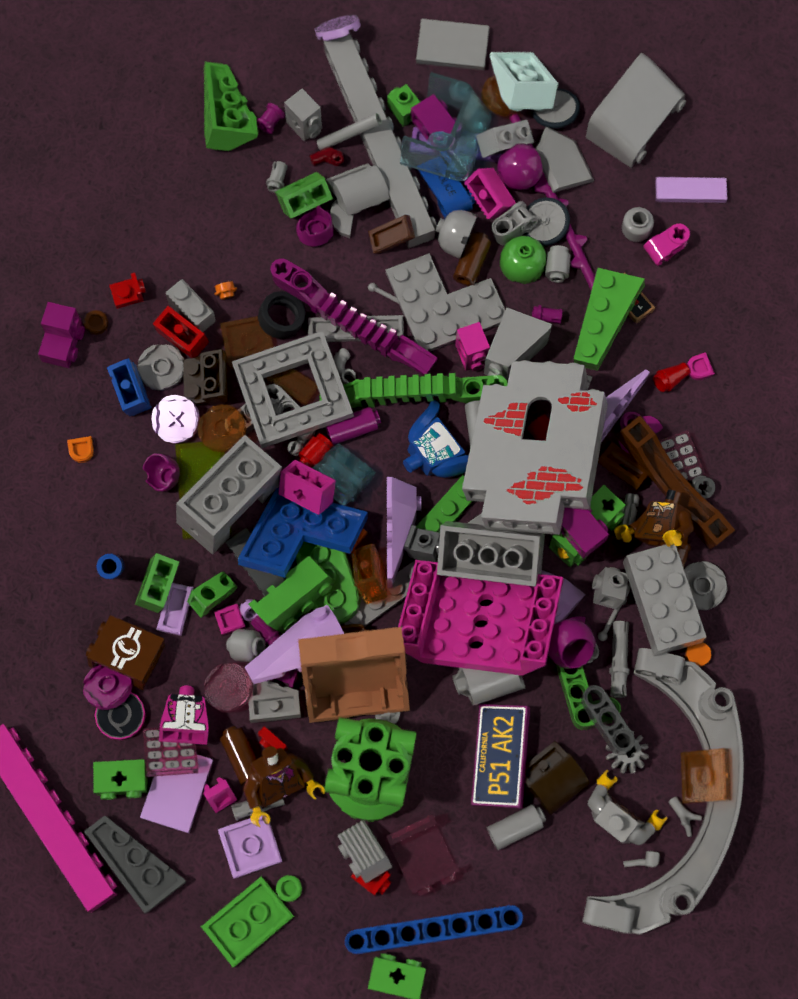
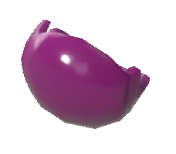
(162, 472)

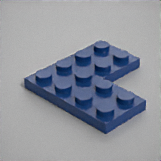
(288, 525)

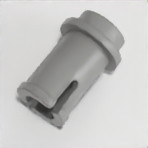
(277, 175)

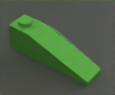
(226, 115)

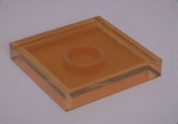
(244, 338)
(705, 776)

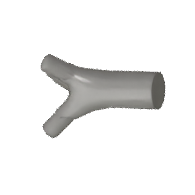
(684, 815)

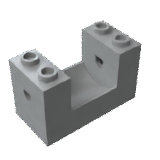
(227, 492)

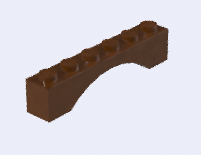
(651, 456)

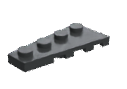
(136, 867)

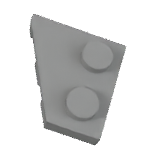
(273, 702)

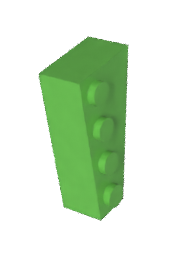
(607, 309)

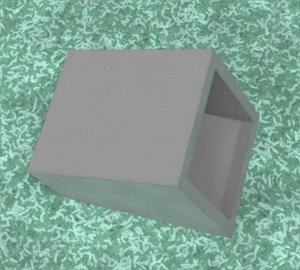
(516, 339)

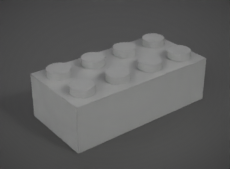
(490, 554)
(664, 599)

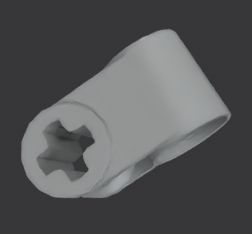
(517, 220)

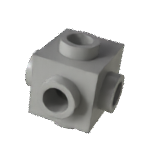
(610, 587)

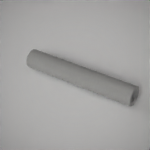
(349, 131)

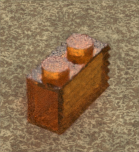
(369, 573)

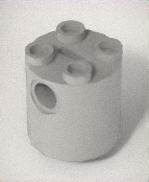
(485, 685)

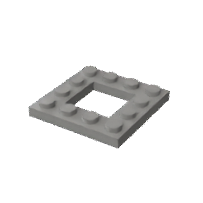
(330, 410)

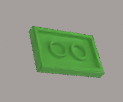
(247, 921)

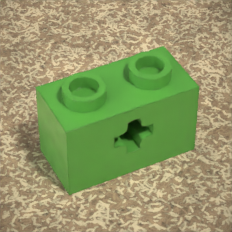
(303, 195)
(157, 583)
(106, 773)
(382, 982)

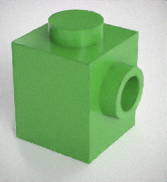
(400, 103)

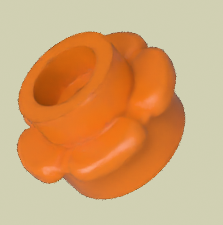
(225, 290)

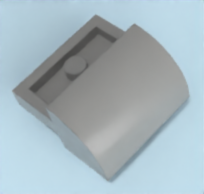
(359, 188)

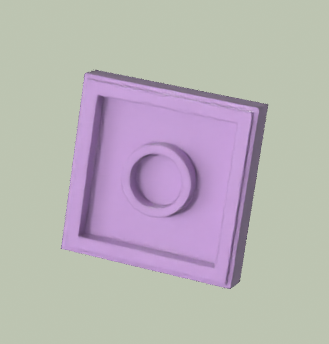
(249, 847)

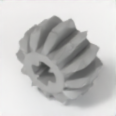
(623, 760)

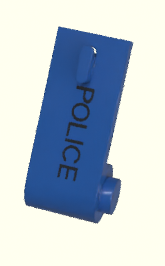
(449, 193)

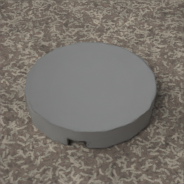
(164, 375)
(706, 584)

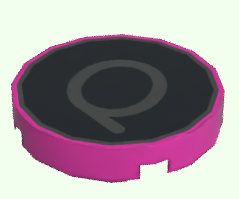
(123, 720)

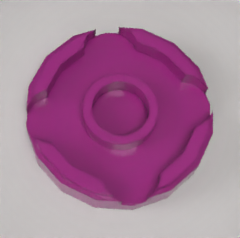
(106, 688)

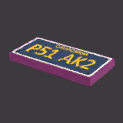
(500, 756)

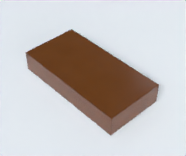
(391, 234)

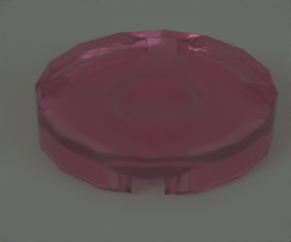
(228, 687)

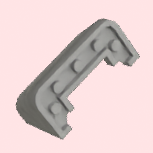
(634, 111)

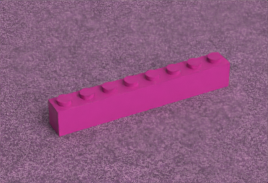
(52, 823)

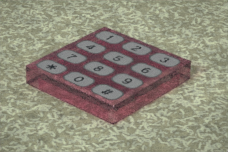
(683, 455)
(168, 757)

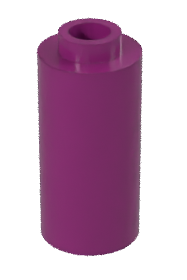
(362, 423)

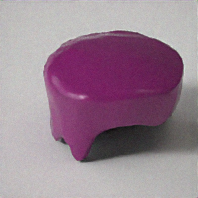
(315, 227)

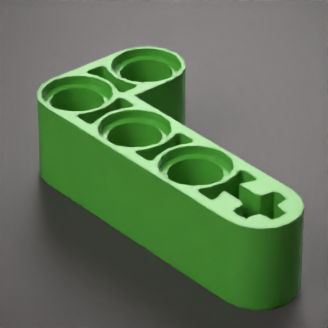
(574, 705)

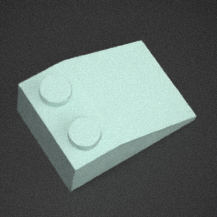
(523, 81)

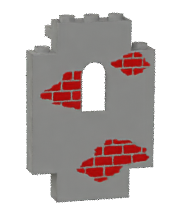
(534, 480)

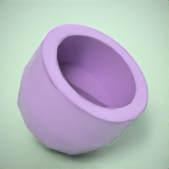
(248, 616)

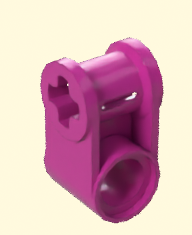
(665, 245)

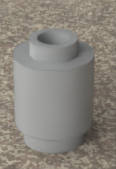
(558, 264)

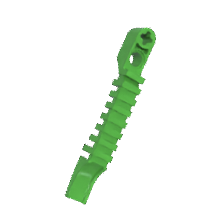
(417, 387)

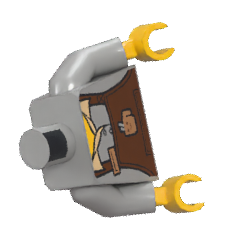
(617, 818)

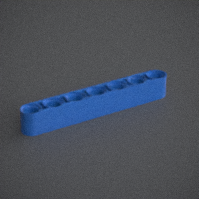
(445, 922)

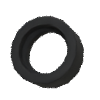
(274, 329)

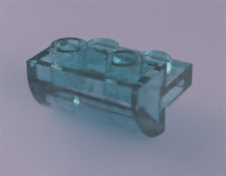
(350, 473)

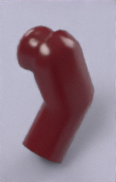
(327, 155)

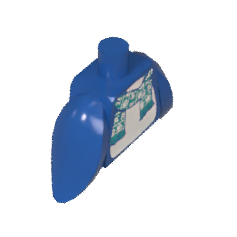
(434, 447)

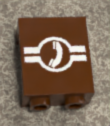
(126, 650)

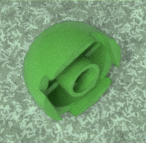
(523, 259)

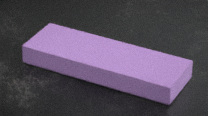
(691, 189)

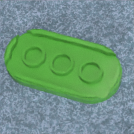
(343, 597)

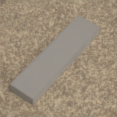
(335, 334)

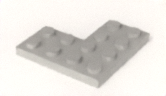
(432, 312)

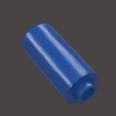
(102, 566)

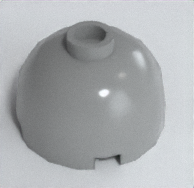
(455, 231)

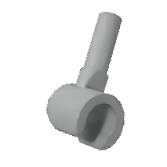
(650, 860)

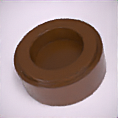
(95, 322)

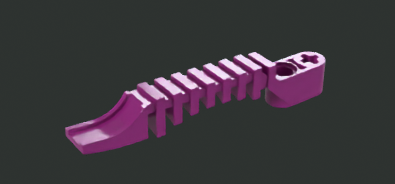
(348, 319)

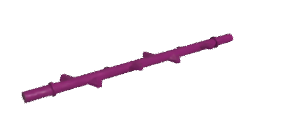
(575, 241)

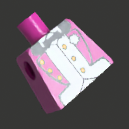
(184, 718)

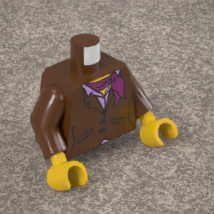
(274, 778)

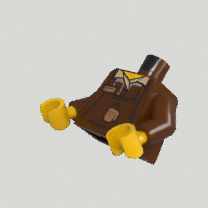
(660, 524)

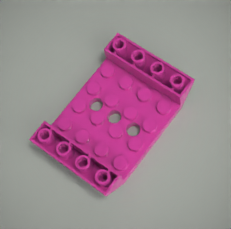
(443, 613)

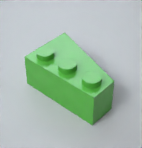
(293, 596)

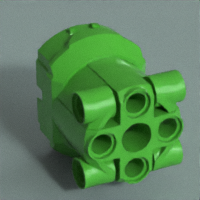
(345, 778)

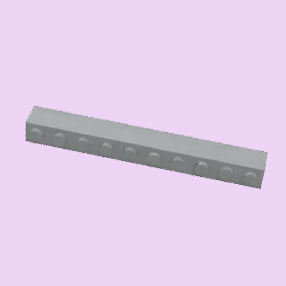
(379, 141)

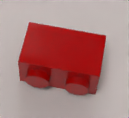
(180, 332)

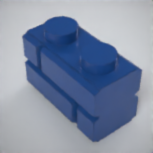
(129, 387)

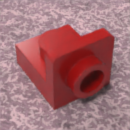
(128, 291)
(269, 739)
(378, 884)

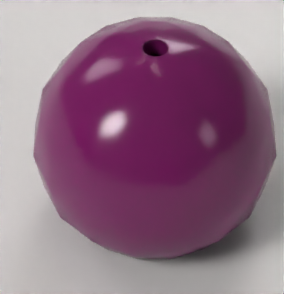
(520, 167)
(571, 644)

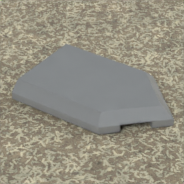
(562, 161)

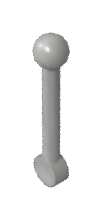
(373, 287)
(602, 636)

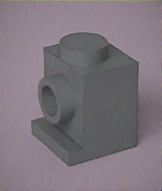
(422, 544)

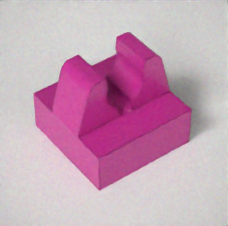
(219, 795)

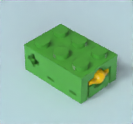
(605, 507)

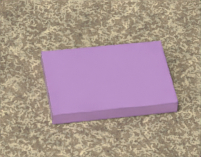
(176, 798)

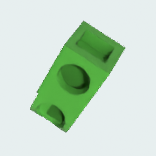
(211, 593)

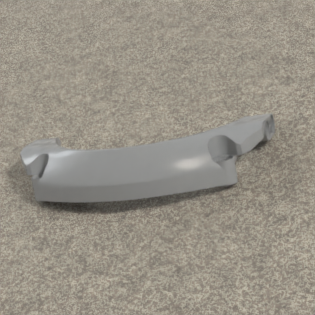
(690, 878)

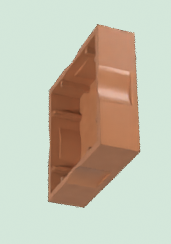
(354, 674)

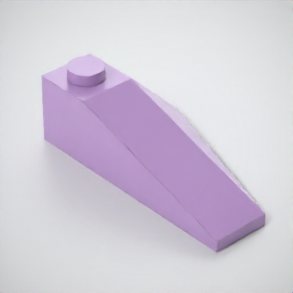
(284, 652)

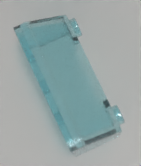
(452, 153)

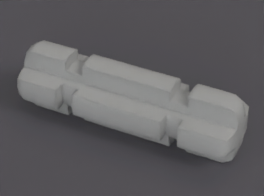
(630, 510)

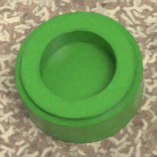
(289, 888)

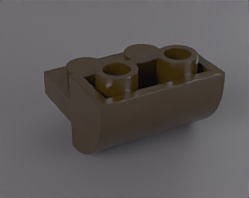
(206, 378)
(554, 777)

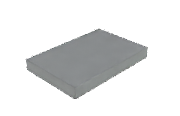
(452, 44)

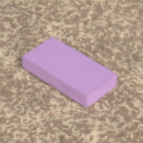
(175, 610)

